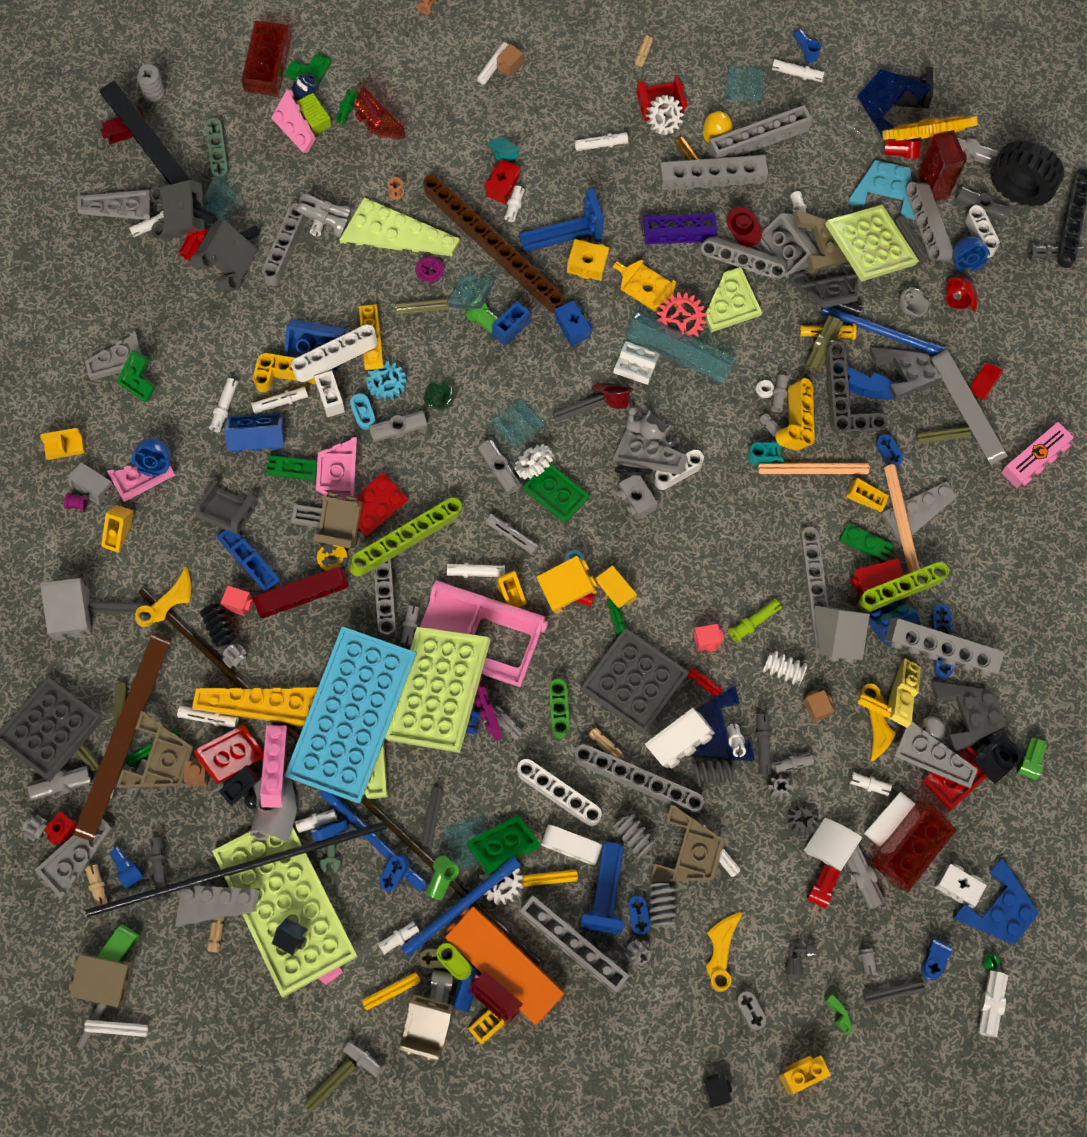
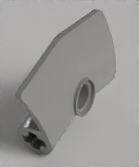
(276, 821)

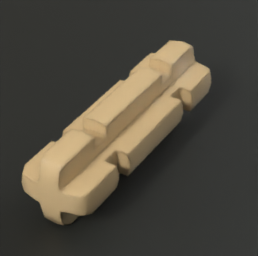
(643, 50)
(604, 743)
(215, 935)

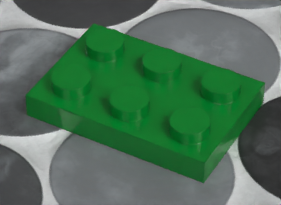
(556, 493)
(502, 843)

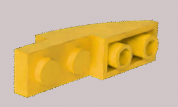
(369, 316)

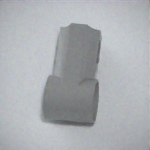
(441, 986)

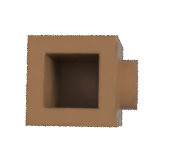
(509, 60)
(818, 705)
(195, 774)

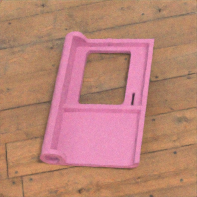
(461, 612)

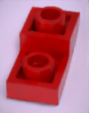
(985, 381)

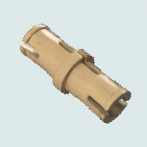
(96, 885)

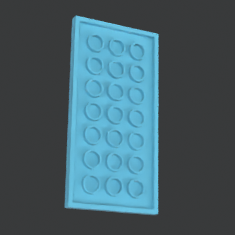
(350, 715)

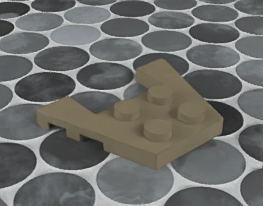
(828, 247)
(165, 760)
(698, 853)

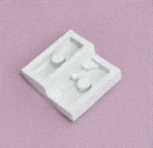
(636, 363)
(833, 844)

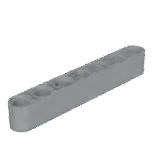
(969, 407)
(644, 787)

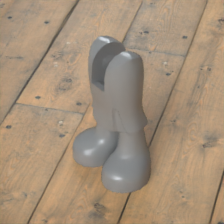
(318, 209)

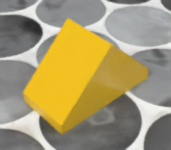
(511, 590)

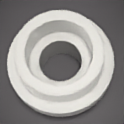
(765, 384)

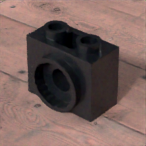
(998, 757)

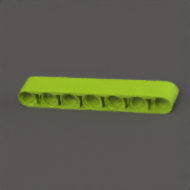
(401, 543)

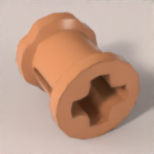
(426, 4)
(395, 188)

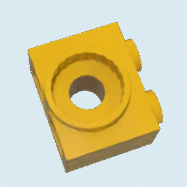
(586, 251)
(804, 1074)

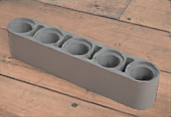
(929, 221)
(284, 252)
(735, 259)
(385, 600)

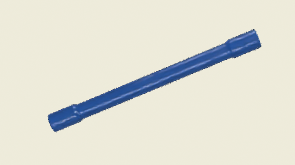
(928, 347)
(336, 802)
(418, 940)

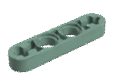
(217, 149)

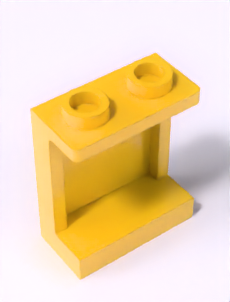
(567, 583)

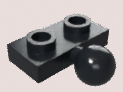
(240, 786)

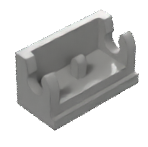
(89, 483)

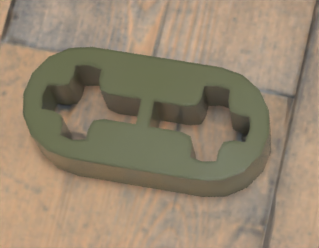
(433, 964)

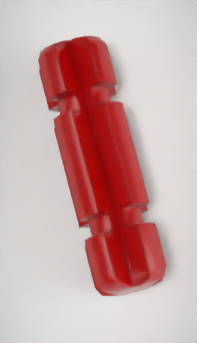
(704, 682)

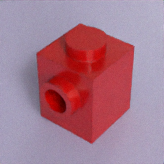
(60, 829)

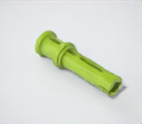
(748, 625)

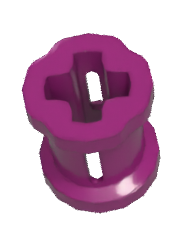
(76, 502)

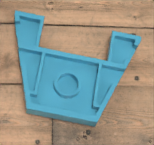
(885, 180)

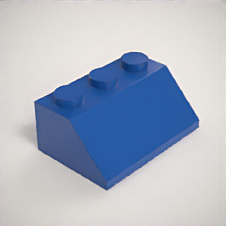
(307, 336)
(255, 432)

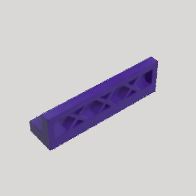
(679, 233)

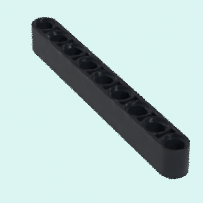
(143, 133)

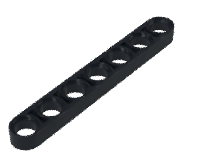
(1071, 223)

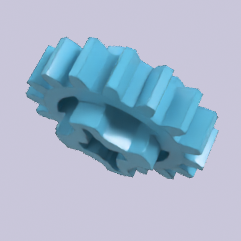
(388, 388)

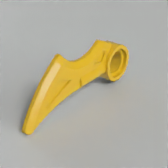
(177, 594)
(882, 733)
(721, 938)

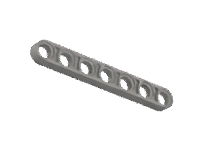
(814, 580)

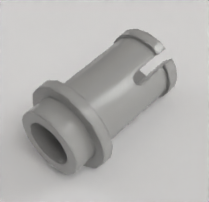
(868, 959)

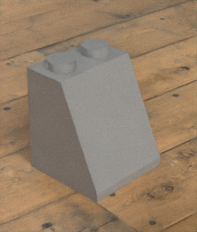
(66, 608)
(841, 633)

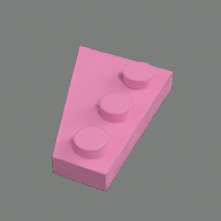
(132, 482)

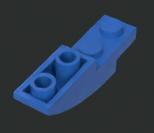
(874, 387)

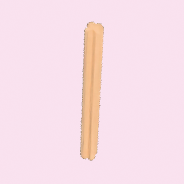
(813, 468)
(901, 518)

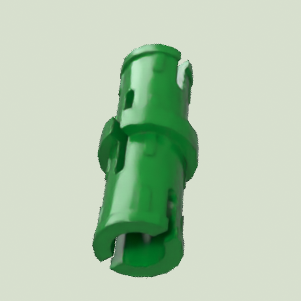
(346, 107)

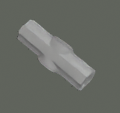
(978, 153)
(409, 423)
(493, 458)
(60, 784)
(864, 879)

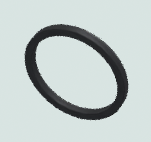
(631, 473)

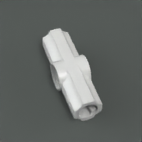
(992, 1004)

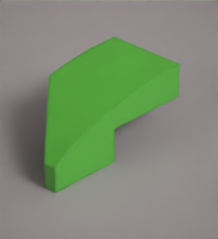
(843, 1020)

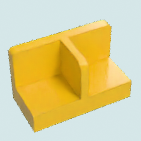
(63, 443)
(616, 587)

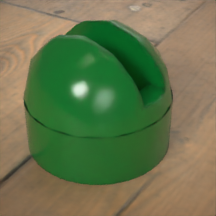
(988, 962)

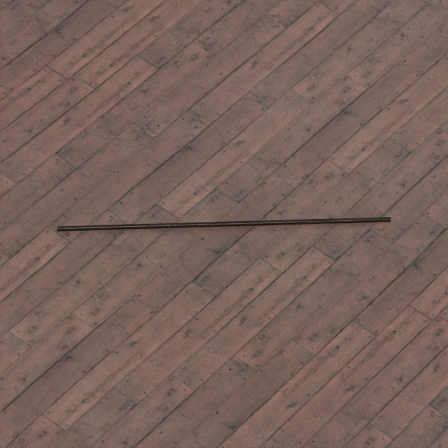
(366, 802)

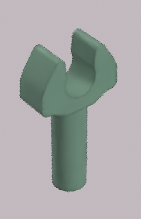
(330, 859)

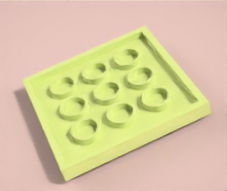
(871, 242)

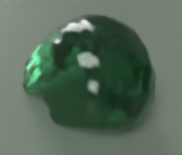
(439, 395)

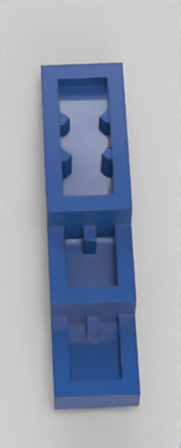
(248, 560)

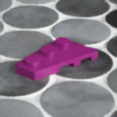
(487, 712)

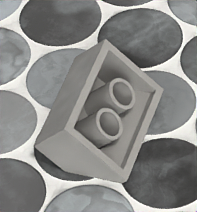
(789, 243)

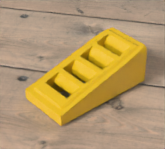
(864, 500)
(477, 1034)

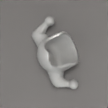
(650, 428)

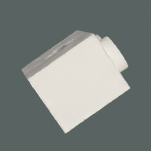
(329, 394)
(950, 885)

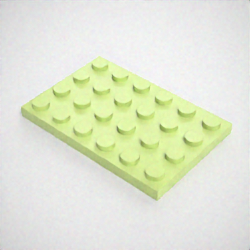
(439, 689)

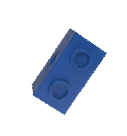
(511, 323)
(573, 323)

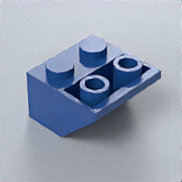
(880, 618)

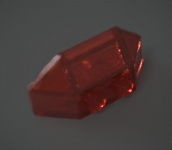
(375, 116)

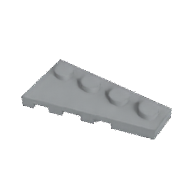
(120, 204)
(642, 453)
(921, 509)
(930, 754)
(213, 903)

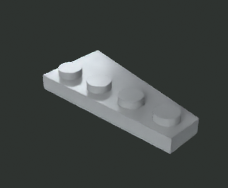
(70, 860)

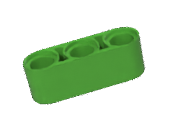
(559, 699)
(119, 944)

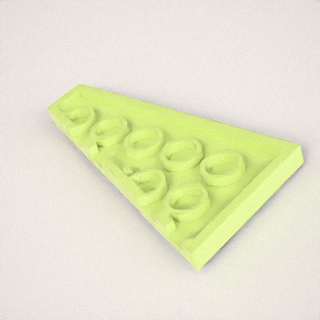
(392, 230)

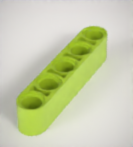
(909, 580)

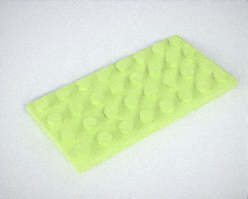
(291, 892)

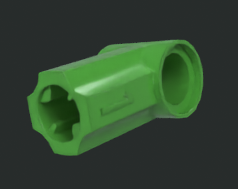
(482, 316)
(1031, 764)
(444, 873)

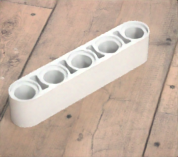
(334, 353)
(555, 783)

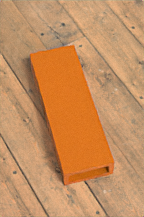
(501, 958)

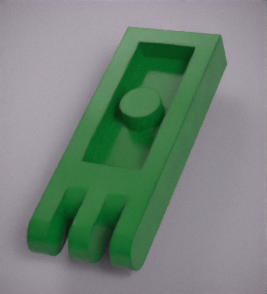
(292, 468)
(866, 543)

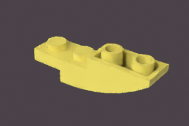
(903, 693)

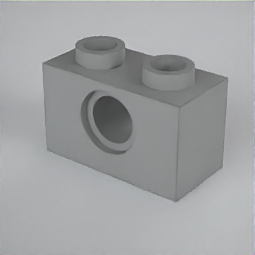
(636, 486)

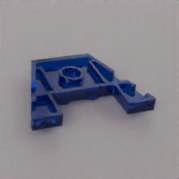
(884, 92)
(719, 746)

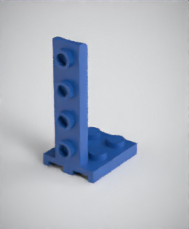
(589, 225)
(602, 916)

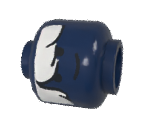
(304, 85)

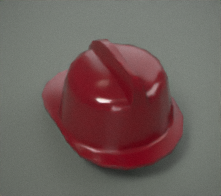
(744, 226)
(614, 395)

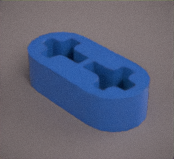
(888, 451)
(330, 830)
(397, 874)
(643, 914)

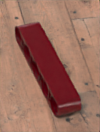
(300, 592)

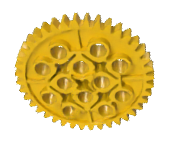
(928, 127)

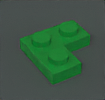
(317, 68)
(132, 378)

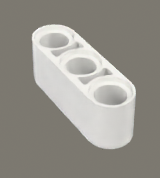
(983, 224)
(689, 469)
(889, 819)
(571, 844)

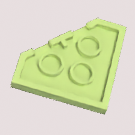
(732, 302)

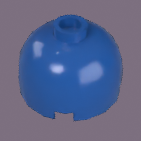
(971, 250)
(151, 457)

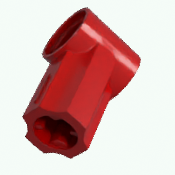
(907, 148)
(192, 244)
(822, 890)

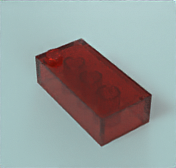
(266, 58)
(942, 164)
(913, 846)

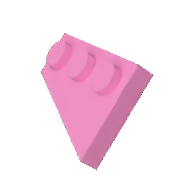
(290, 120)

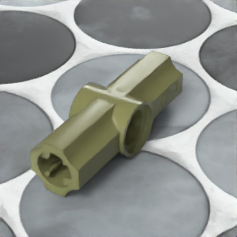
(822, 341)

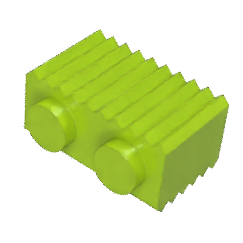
(314, 113)

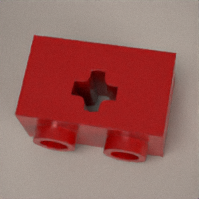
(502, 181)

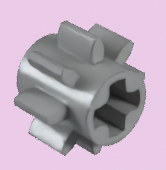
(234, 656)
(783, 792)
(34, 828)
(638, 952)

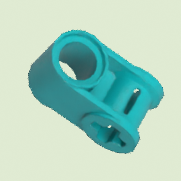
(769, 453)

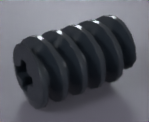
(216, 626)

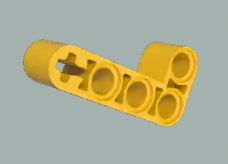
(273, 370)
(801, 417)

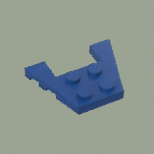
(1008, 915)

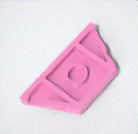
(337, 469)

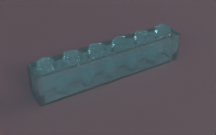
(681, 348)

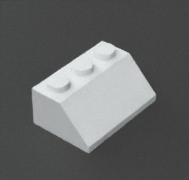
(680, 738)

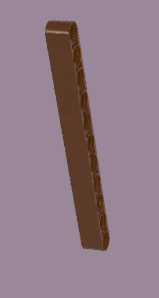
(490, 236)
(121, 738)

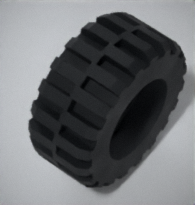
(1027, 173)

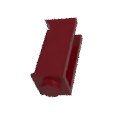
(115, 131)
(495, 997)

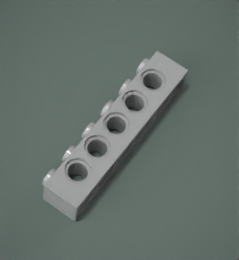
(760, 134)
(720, 166)
(990, 657)
(573, 944)

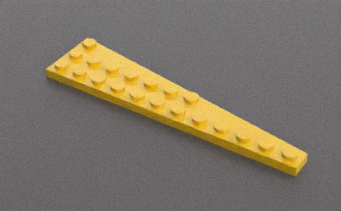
(273, 705)

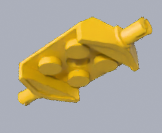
(638, 276)

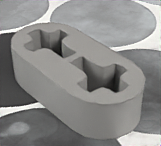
(746, 1013)

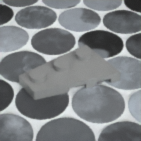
(112, 360)

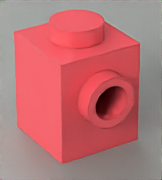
(237, 601)
(708, 637)

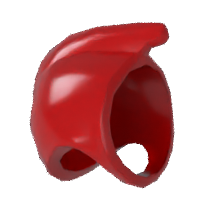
(964, 287)

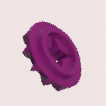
(426, 263)

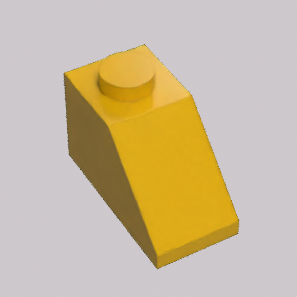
(116, 528)

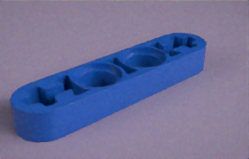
(947, 618)

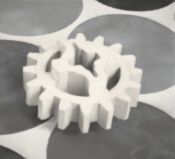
(657, 116)
(533, 461)
(499, 890)

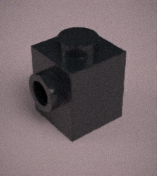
(290, 936)
(717, 1090)

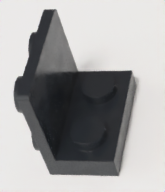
(911, 100)

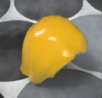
(716, 125)

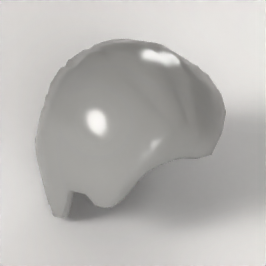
(913, 302)

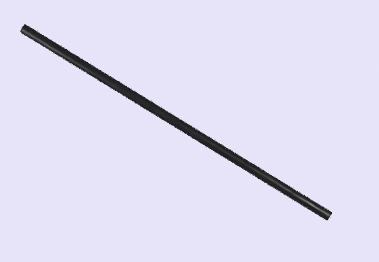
(235, 869)

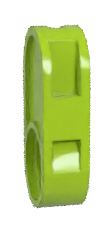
(457, 964)

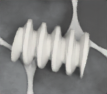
(785, 667)

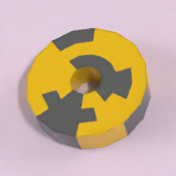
(331, 550)

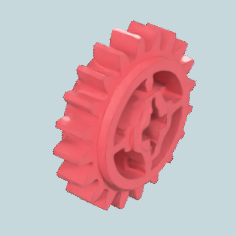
(680, 308)

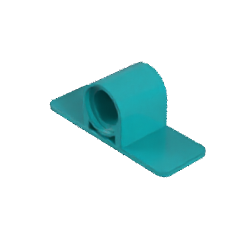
(504, 149)

